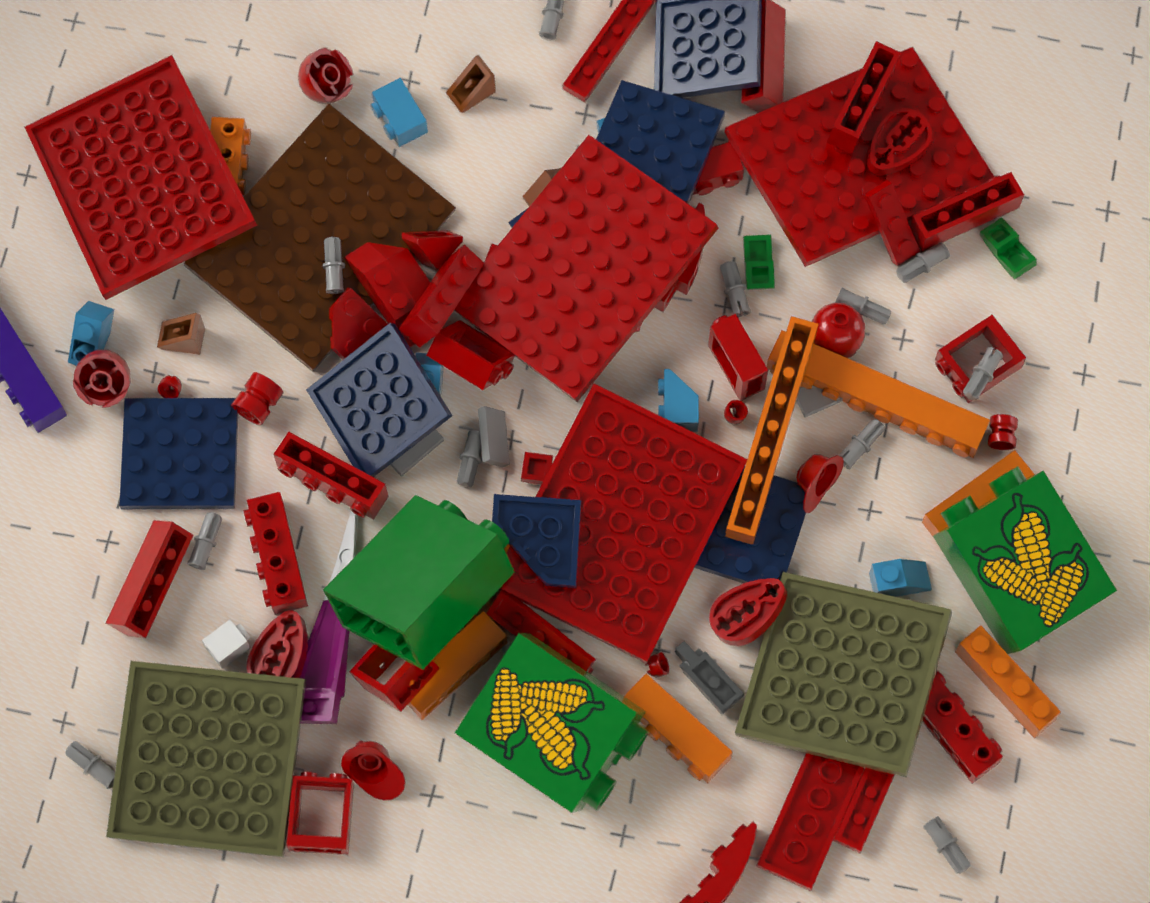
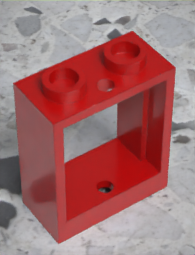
(998, 338)
(471, 355)
(737, 356)
(397, 689)
(312, 843)

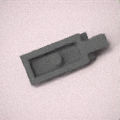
(708, 678)

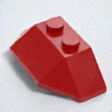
(390, 279)

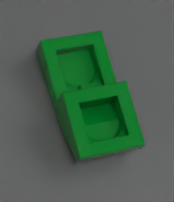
(1007, 249)
(758, 262)

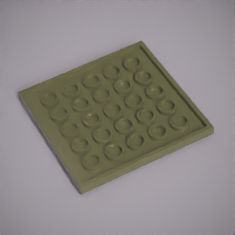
(845, 674)
(206, 758)

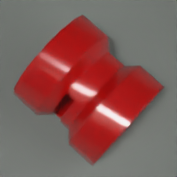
(1002, 432)

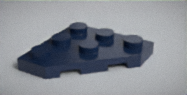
(542, 534)

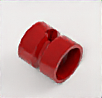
(257, 398)

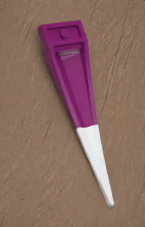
(328, 649)

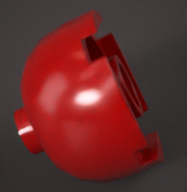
(325, 76)
(839, 329)
(102, 378)

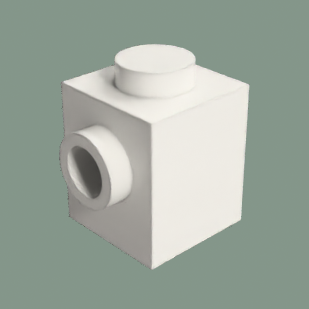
(227, 643)

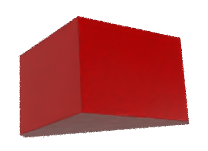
(432, 247)

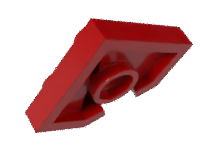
(352, 323)

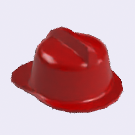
(817, 477)
(373, 770)

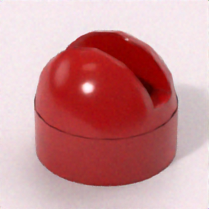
(165, 384)
(739, 410)
(658, 665)

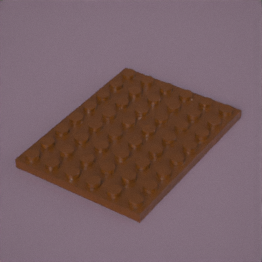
(320, 188)

